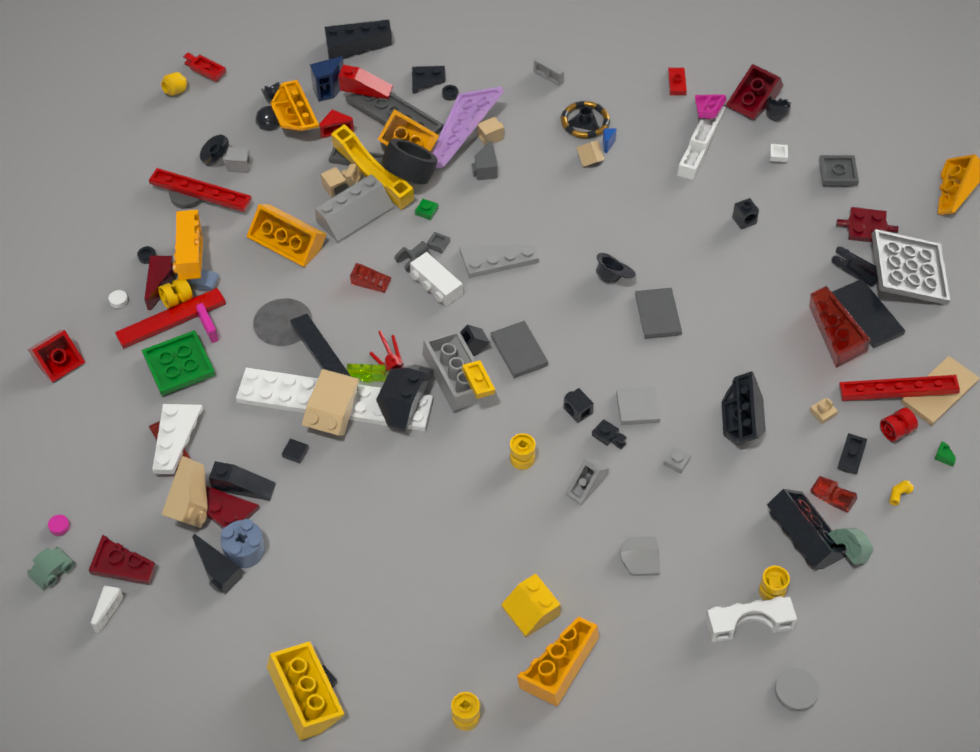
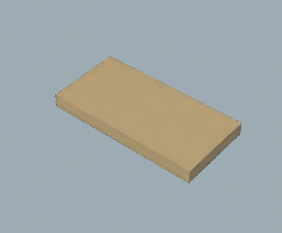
(933, 407)

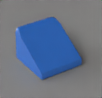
(609, 138)

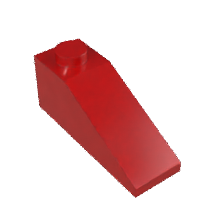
(361, 82)

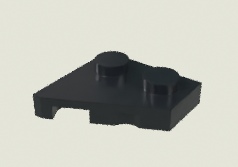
(427, 77)

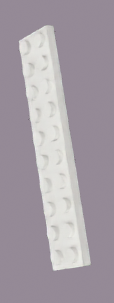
(294, 391)

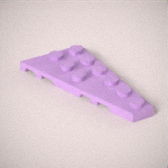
(462, 120)

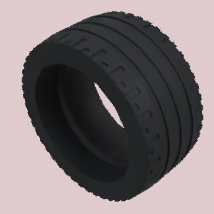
(409, 161)

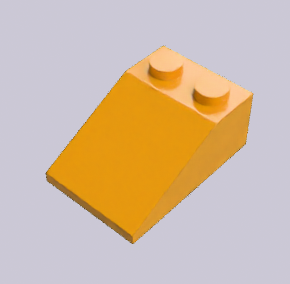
(405, 128)

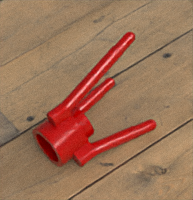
(391, 360)

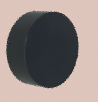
(450, 92)
(144, 254)

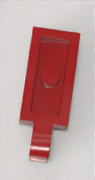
(205, 66)

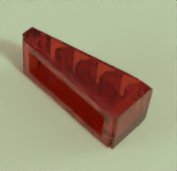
(365, 271)

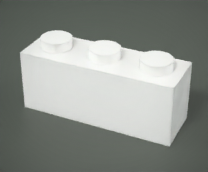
(436, 279)

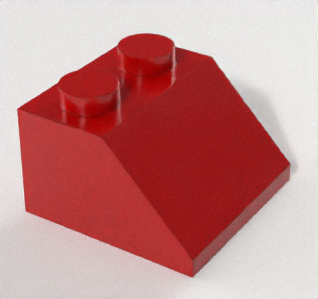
(56, 355)

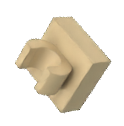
(352, 175)
(824, 410)

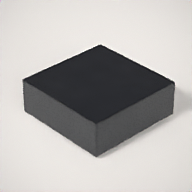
(295, 450)

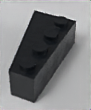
(357, 38)

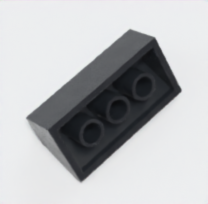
(806, 528)

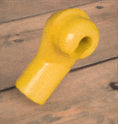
(897, 490)

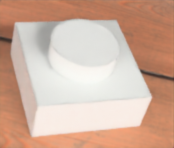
(778, 153)

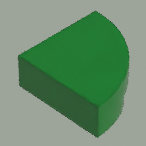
(945, 454)

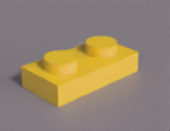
(478, 379)

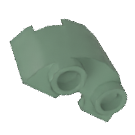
(856, 542)
(48, 566)

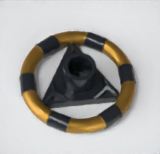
(585, 119)

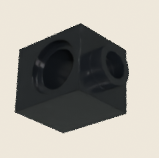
(745, 213)
(578, 405)

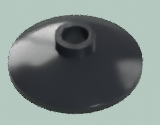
(214, 149)

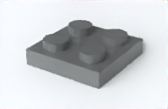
(838, 170)

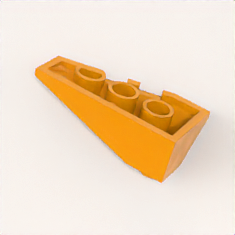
(959, 179)

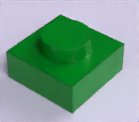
(426, 209)

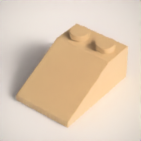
(331, 402)
(188, 494)

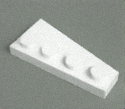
(173, 435)

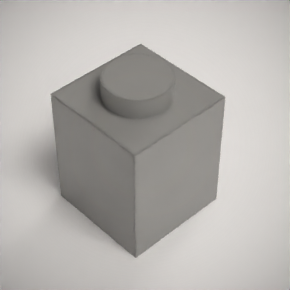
(237, 159)

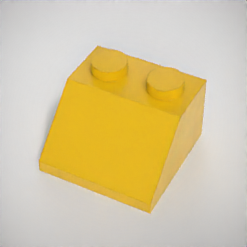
(531, 605)

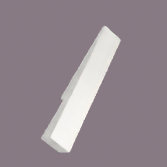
(698, 146)

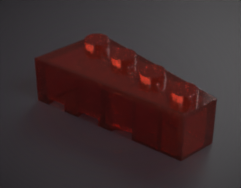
(839, 330)

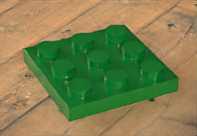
(178, 363)

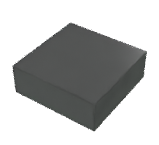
(438, 242)

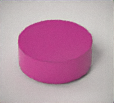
(58, 525)

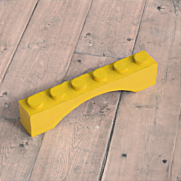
(352, 149)

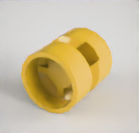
(175, 292)
(522, 451)
(774, 583)
(465, 711)

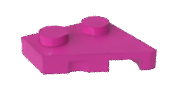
(709, 105)

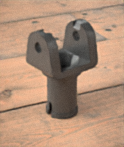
(412, 254)

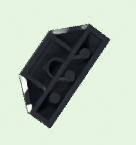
(402, 394)
(743, 409)

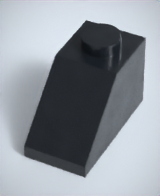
(474, 338)

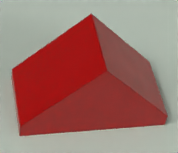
(334, 121)

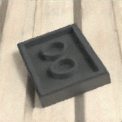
(658, 313)
(519, 349)

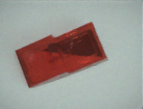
(829, 492)

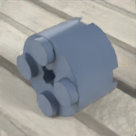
(243, 543)

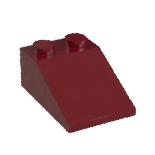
(754, 91)

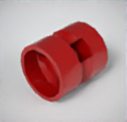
(898, 424)

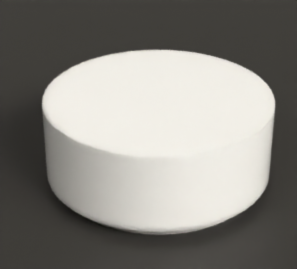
(118, 299)

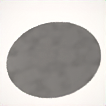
(273, 321)

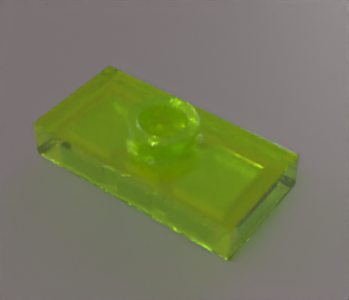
(367, 372)

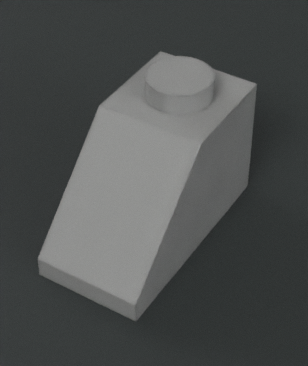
(587, 480)

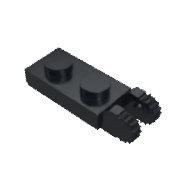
(856, 266)

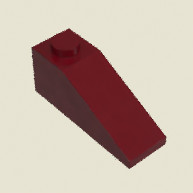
(159, 273)

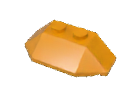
(293, 108)

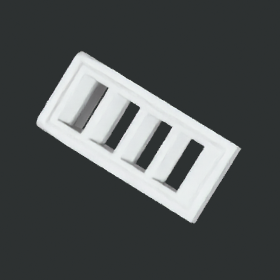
(107, 604)

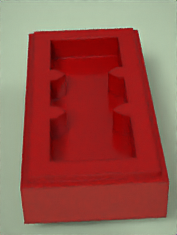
(677, 81)

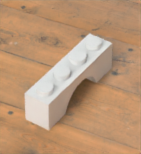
(775, 613)

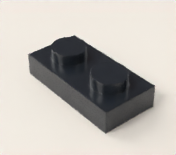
(852, 453)

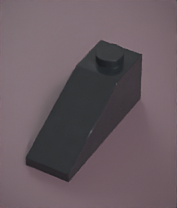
(240, 481)
(220, 570)

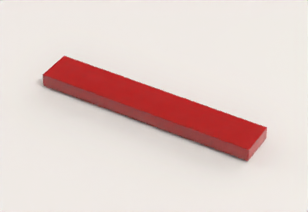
(200, 189)
(168, 318)
(899, 387)

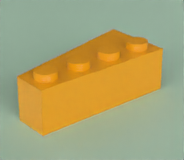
(559, 664)

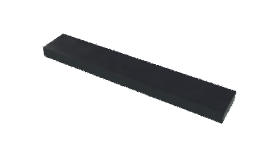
(317, 345)

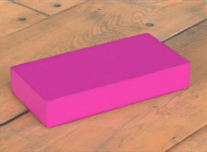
(207, 323)

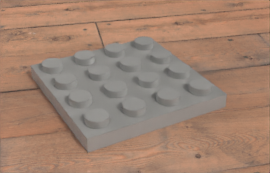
(910, 267)

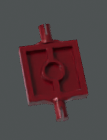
(863, 222)

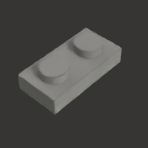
(548, 71)

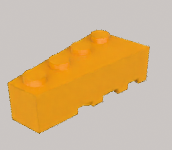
(188, 245)

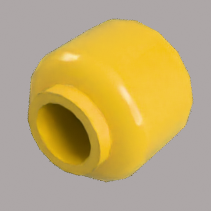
(174, 83)

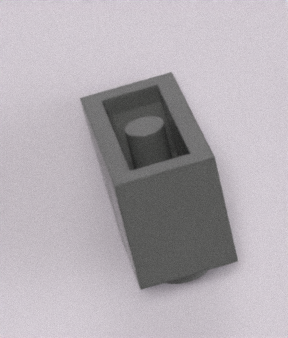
(485, 163)

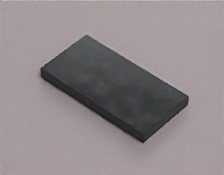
(869, 313)

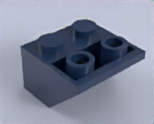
(325, 78)

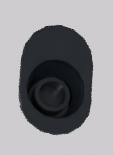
(612, 269)

